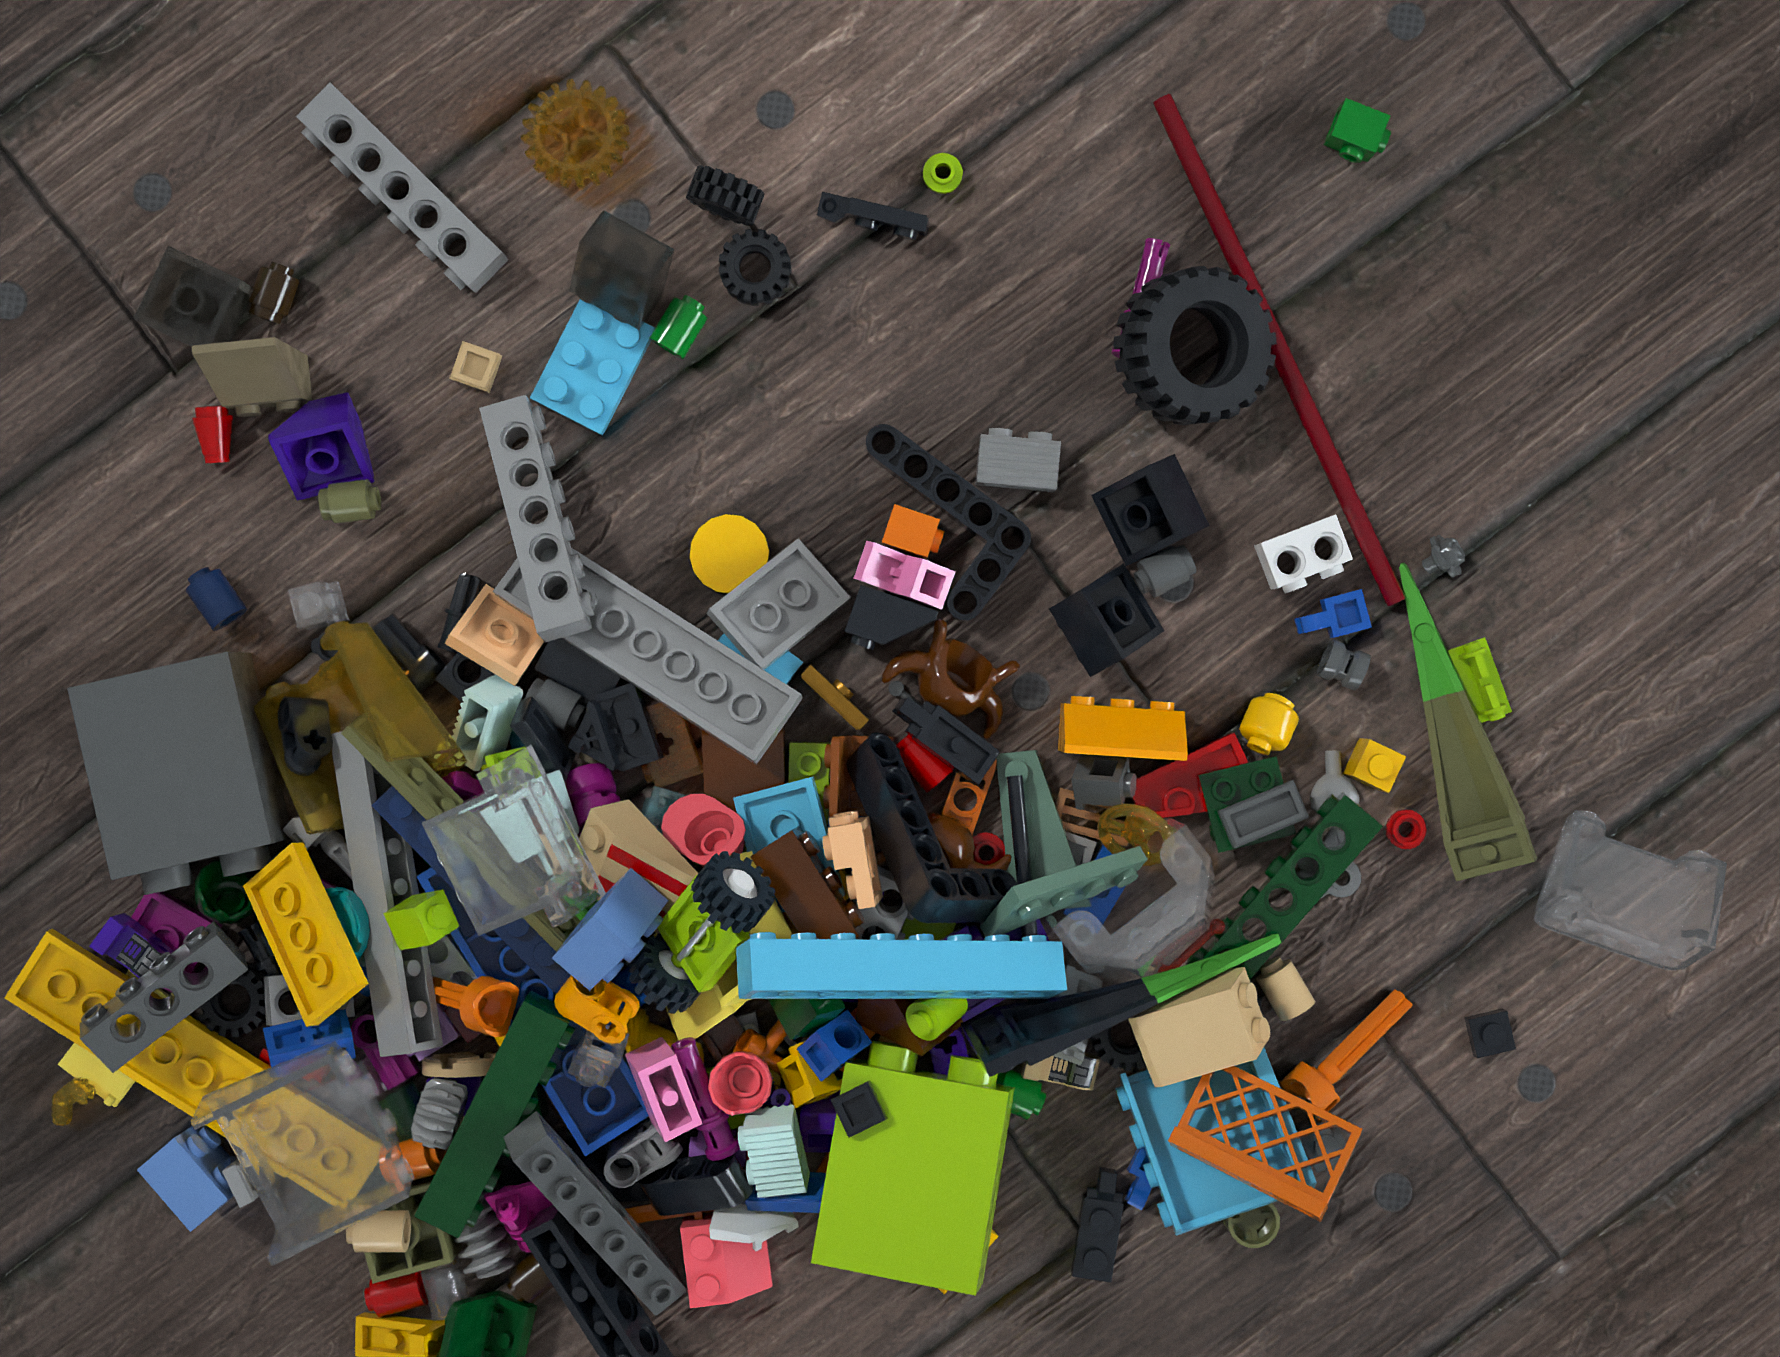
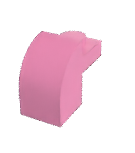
(904, 575)

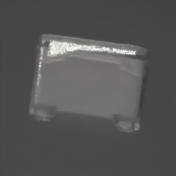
(1631, 897)

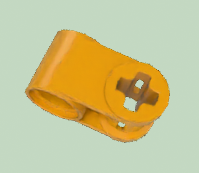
(597, 1008)

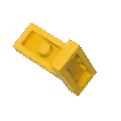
(397, 1336)

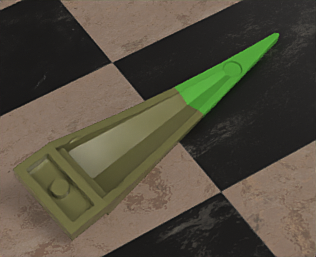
(1476, 803)

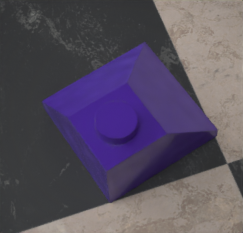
(322, 446)

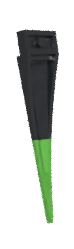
(1050, 1025)

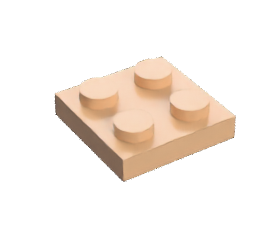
(496, 636)

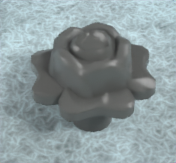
(1445, 555)

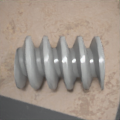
(485, 1245)

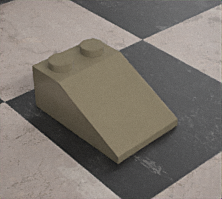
(256, 375)

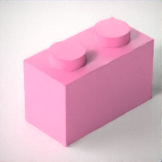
(663, 1089)

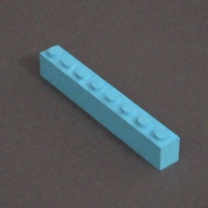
(899, 968)

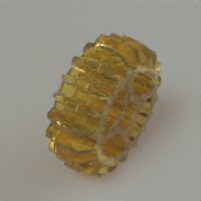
(580, 101)

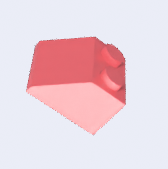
(720, 1269)

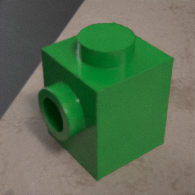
(1358, 131)

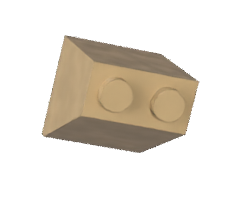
(1202, 1029)

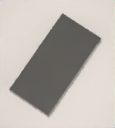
(1263, 814)

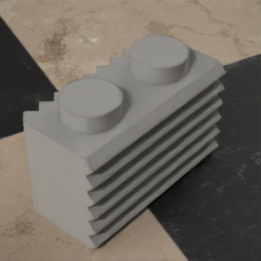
(1018, 461)

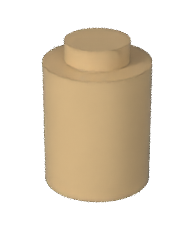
(1284, 988)
(381, 1232)

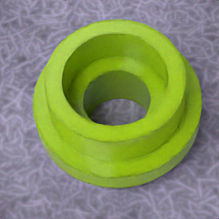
(939, 185)

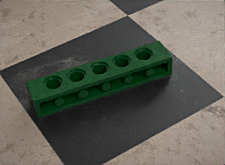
(1358, 830)

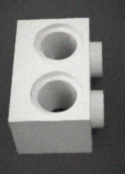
(1300, 546)

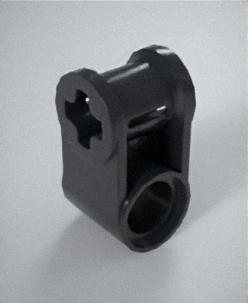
(304, 733)

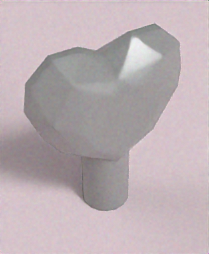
(1332, 782)

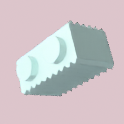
(486, 719)
(774, 1151)

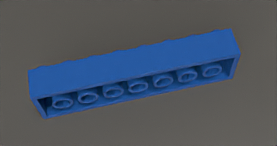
(590, 1113)

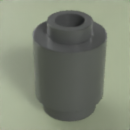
(1164, 570)
(558, 702)

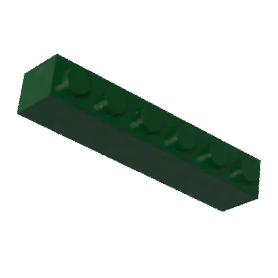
(494, 1112)

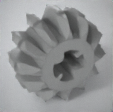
(439, 1113)

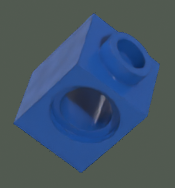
(834, 1045)

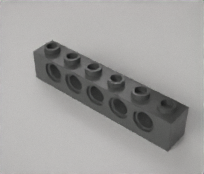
(594, 1213)

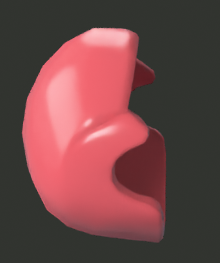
(740, 1083)

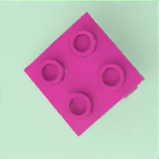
(517, 1207)

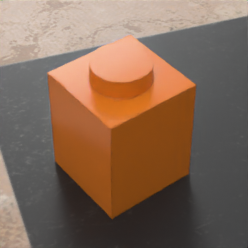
(912, 532)

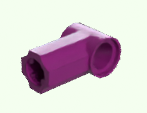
(391, 1069)

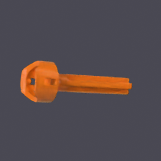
(483, 1004)
(1317, 1083)

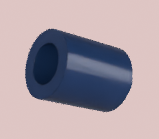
(215, 598)

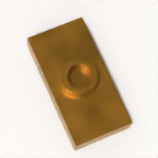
(836, 695)

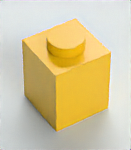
(1374, 765)

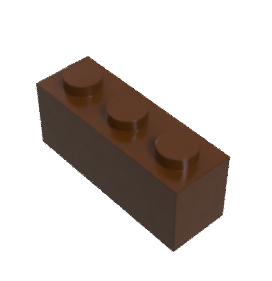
(806, 887)

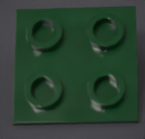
(1236, 784)

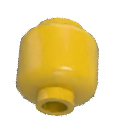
(1269, 723)

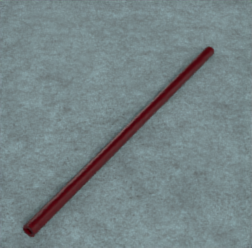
(1284, 359)

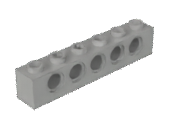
(332, 112)
(503, 425)

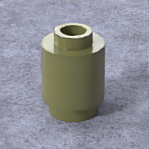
(349, 501)

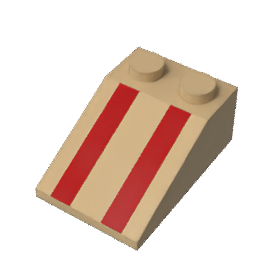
(622, 839)

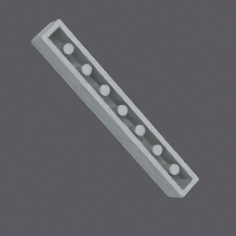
(382, 878)

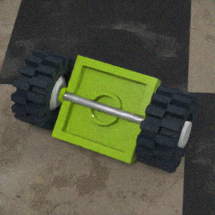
(702, 932)

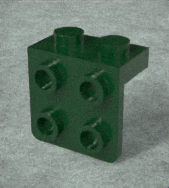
(488, 1327)

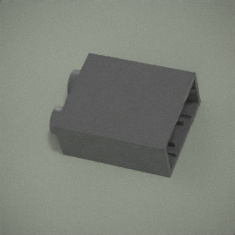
(180, 769)

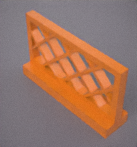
(1252, 1171)

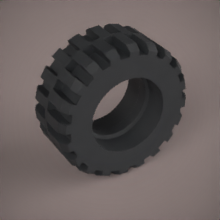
(1241, 336)

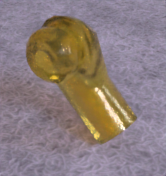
(62, 1101)

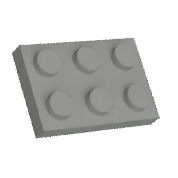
(778, 605)

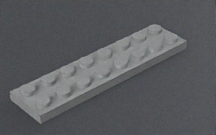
(671, 660)

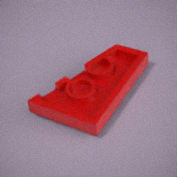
(1176, 787)

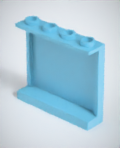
(1191, 1189)

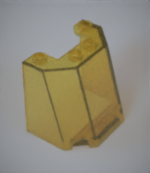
(354, 682)

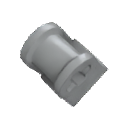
(645, 1151)

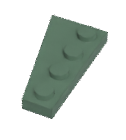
(1046, 832)
(1061, 889)

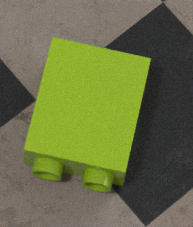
(923, 1185)

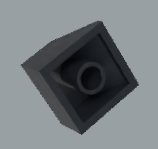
(1150, 509)
(884, 618)
(1106, 620)

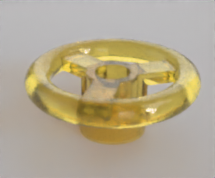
(1136, 829)

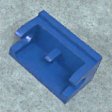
(294, 1038)

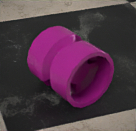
(589, 788)

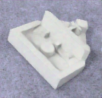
(747, 1226)

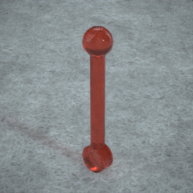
(1216, 926)

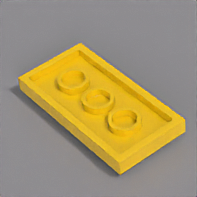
(305, 934)

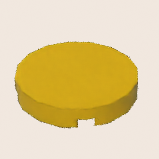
(728, 552)

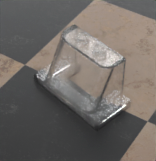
(514, 848)

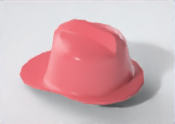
(702, 827)

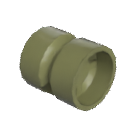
(1254, 1227)

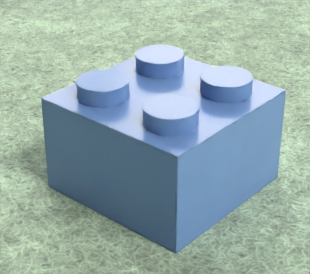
(612, 931)
(190, 1175)

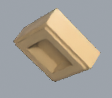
(476, 367)

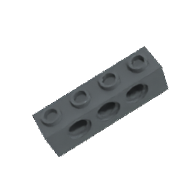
(118, 1042)

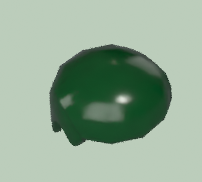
(222, 897)

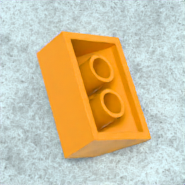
(1122, 729)

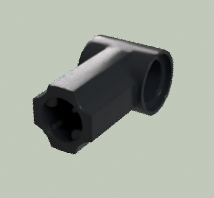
(415, 659)

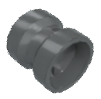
(1343, 665)

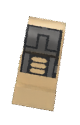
(1064, 1072)

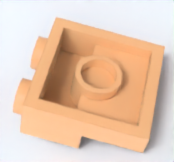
(852, 846)

